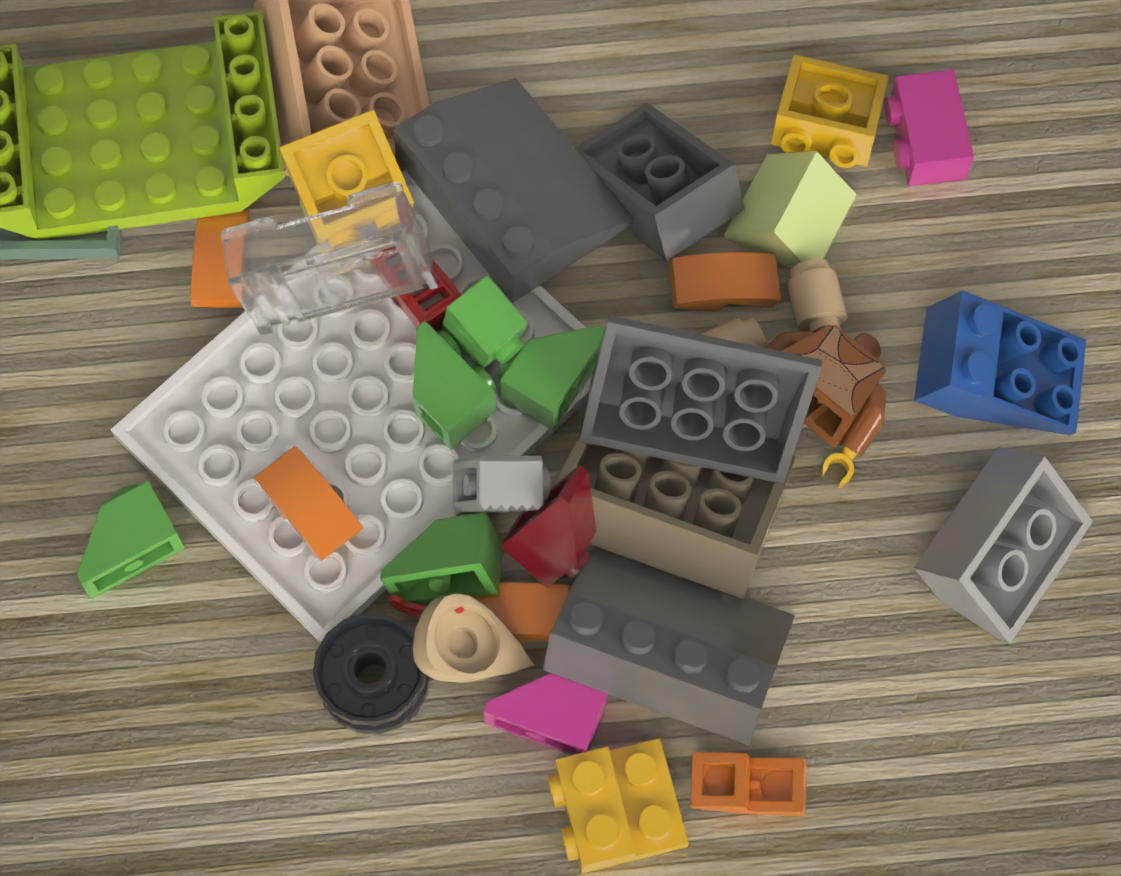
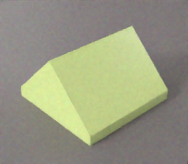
(792, 208)

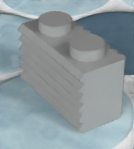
(499, 483)

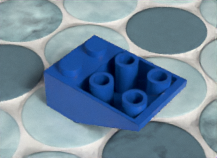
(999, 366)

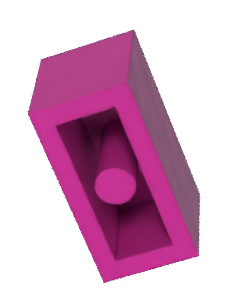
(929, 128)

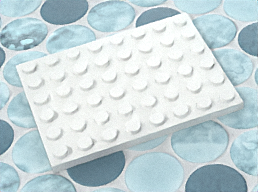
(347, 403)

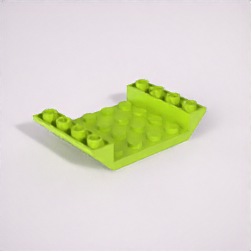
(138, 135)

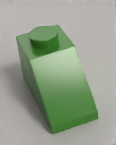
(485, 324)
(550, 373)
(127, 539)
(447, 559)

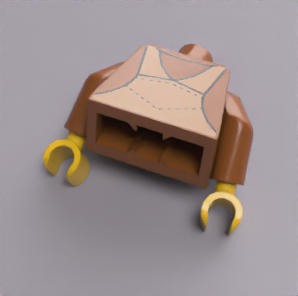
(847, 396)

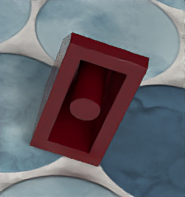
(556, 535)

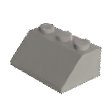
(1004, 542)

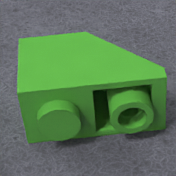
(447, 390)

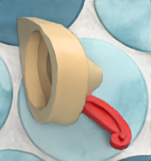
(462, 640)

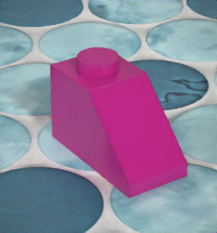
(550, 713)

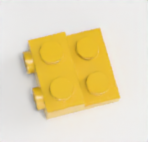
(829, 111)
(341, 162)
(617, 805)

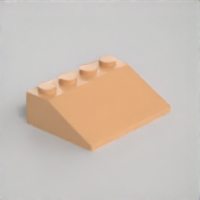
(341, 62)

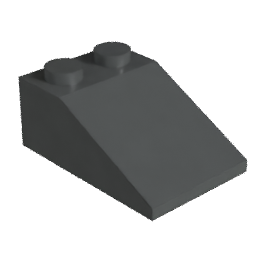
(664, 179)

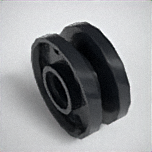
(351, 648)

